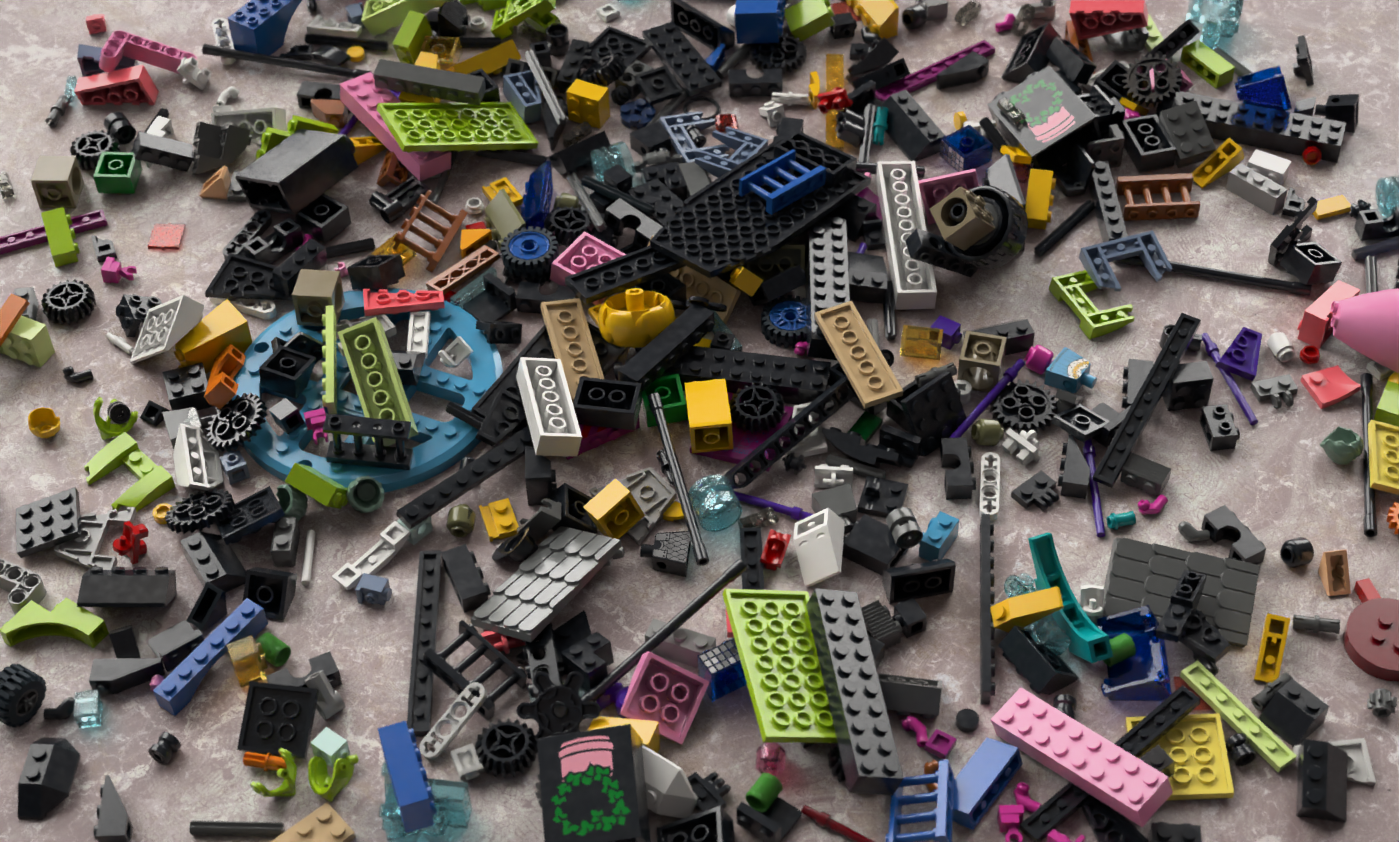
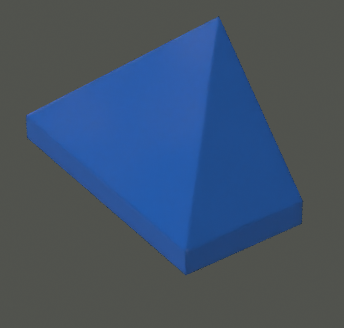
(716, 58)

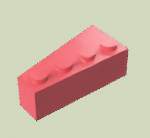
(1106, 17)
(117, 87)
(1316, 321)

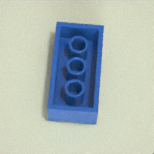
(407, 776)

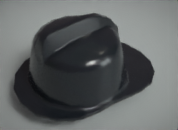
(517, 547)

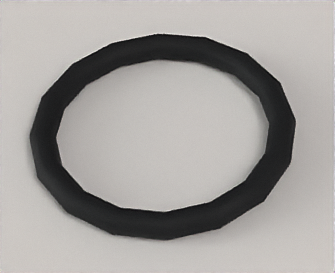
(703, 98)

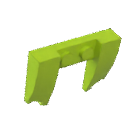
(508, 18)
(1093, 322)
(124, 450)

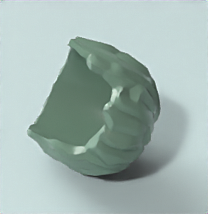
(1342, 445)
(365, 494)
(292, 501)

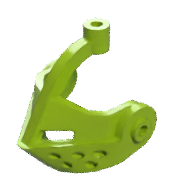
(110, 430)
(319, 776)
(288, 786)

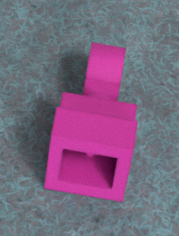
(113, 271)
(315, 421)
(1009, 819)

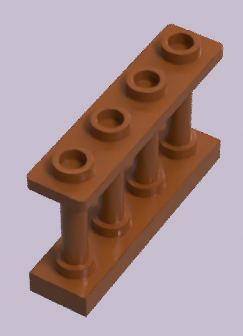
(1157, 184)
(447, 232)

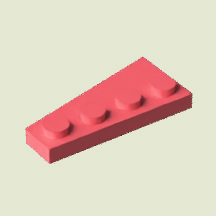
(403, 301)

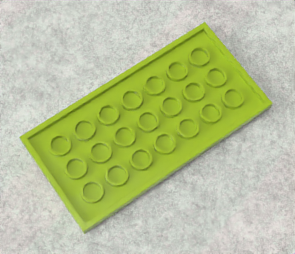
(456, 126)
(780, 664)

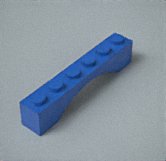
(183, 681)

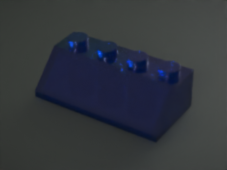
(538, 196)

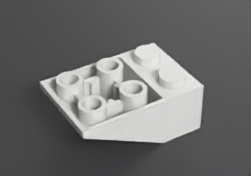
(819, 546)

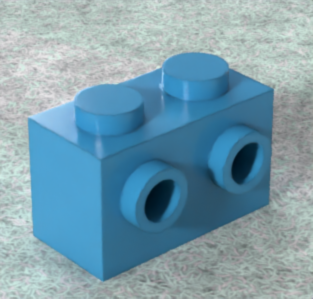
(938, 537)

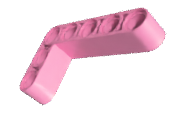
(140, 49)

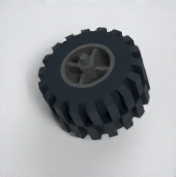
(20, 694)

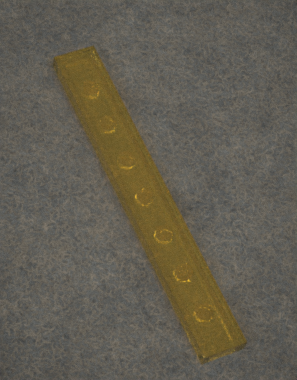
(834, 79)

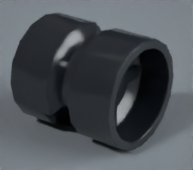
(558, 39)
(120, 126)

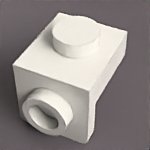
(773, 112)
(455, 353)
(466, 762)

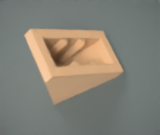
(217, 185)
(1335, 573)

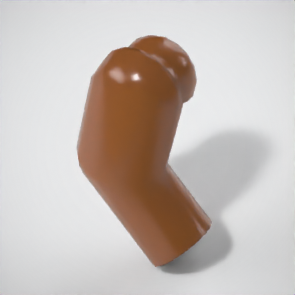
(930, 768)

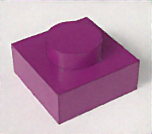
(940, 744)

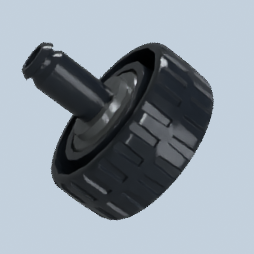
(1004, 241)

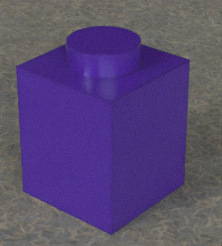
(951, 331)

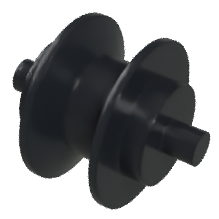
(620, 95)
(1362, 205)
(795, 463)

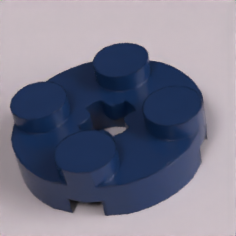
(630, 113)

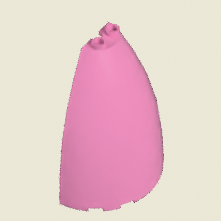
(1370, 325)

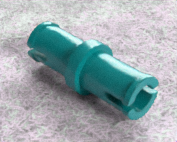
(880, 125)

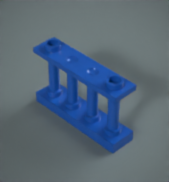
(784, 194)
(941, 815)

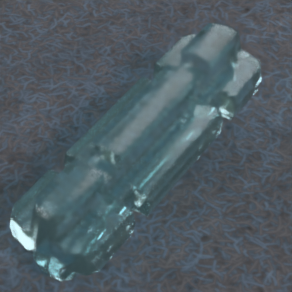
(71, 83)

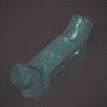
(1046, 630)

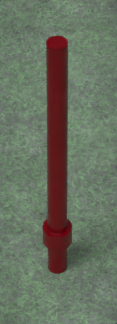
(825, 820)

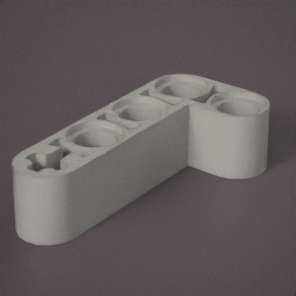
(22, 585)

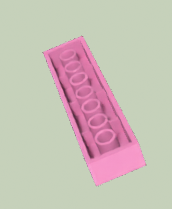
(362, 100)
(1082, 757)

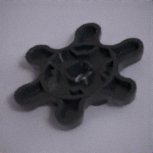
(549, 696)

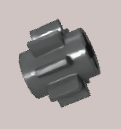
(1382, 702)

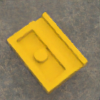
(494, 187)
(499, 519)

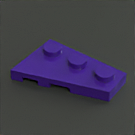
(1242, 354)

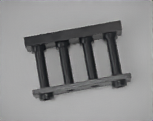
(365, 454)
(453, 676)

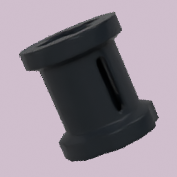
(697, 138)

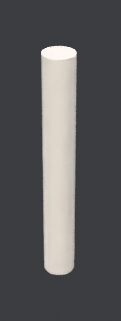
(308, 557)

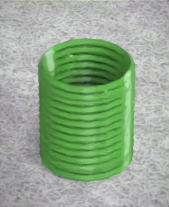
(1122, 649)
(274, 650)
(764, 792)

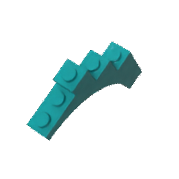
(1085, 636)

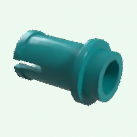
(1118, 520)

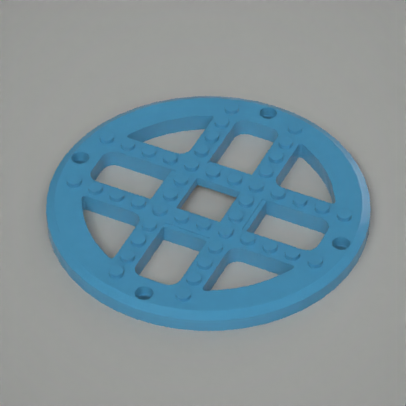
(442, 441)

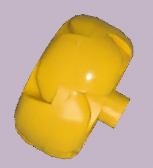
(634, 317)

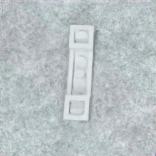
(375, 558)

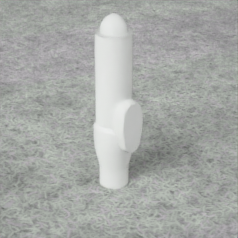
(120, 342)

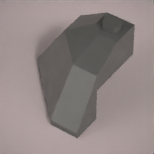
(217, 145)

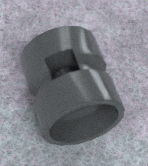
(904, 528)

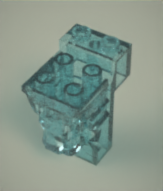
(1218, 17)
(450, 801)

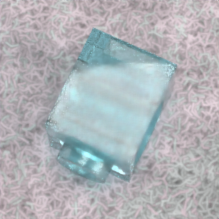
(88, 708)

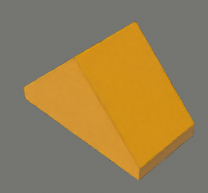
(473, 239)

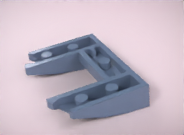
(681, 141)
(742, 142)
(1146, 245)

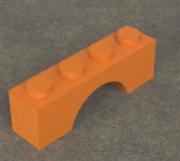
(221, 386)

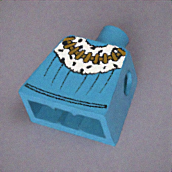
(1069, 372)

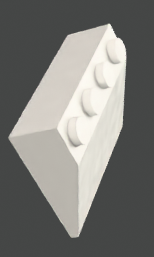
(166, 326)

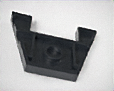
(1292, 234)

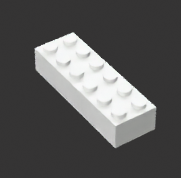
(548, 407)

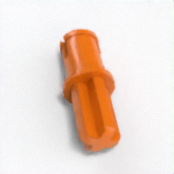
(263, 761)

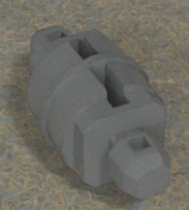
(655, 158)

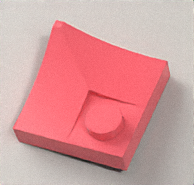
(1329, 386)

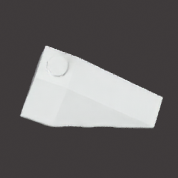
(253, 119)

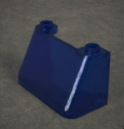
(1264, 89)
(1147, 672)

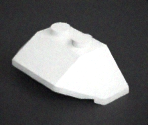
(196, 459)
(667, 786)

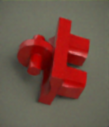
(833, 100)
(130, 542)
(775, 550)

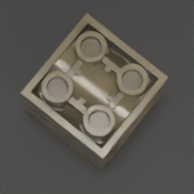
(57, 181)
(973, 227)
(314, 292)
(982, 360)

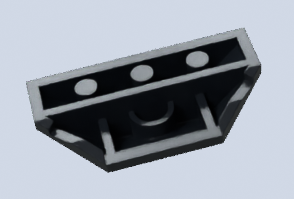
(46, 777)

